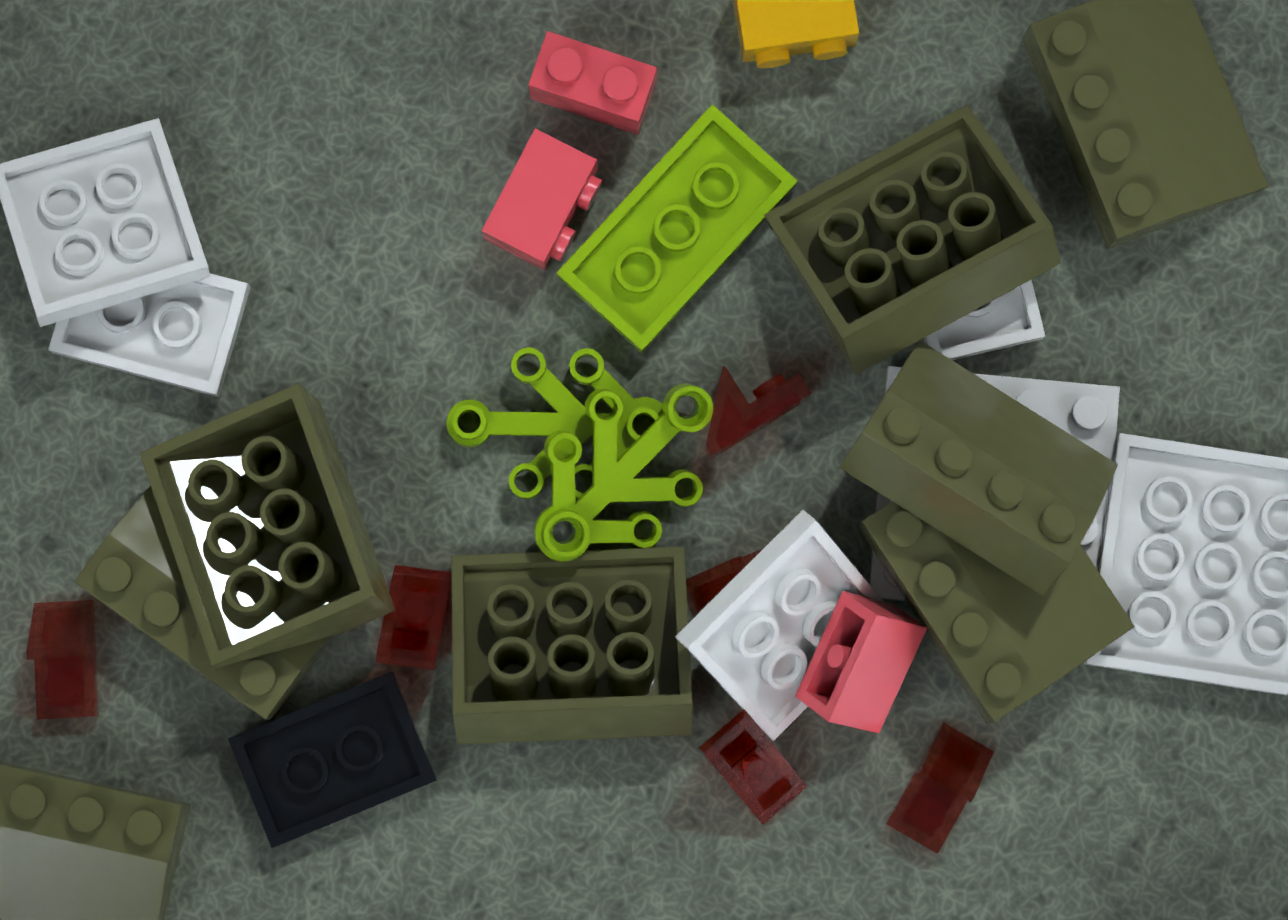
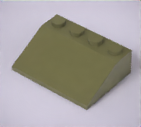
(1142, 113)
(914, 238)
(981, 468)
(266, 529)
(141, 582)
(985, 623)
(570, 646)
(84, 848)

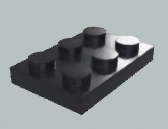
(332, 759)

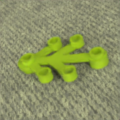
(569, 417)
(614, 477)

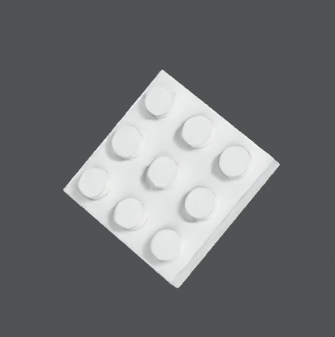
(100, 222)
(771, 619)

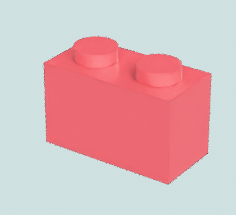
(592, 82)
(542, 200)
(860, 662)

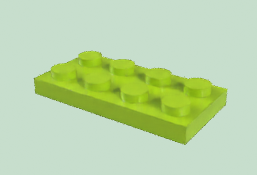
(676, 228)

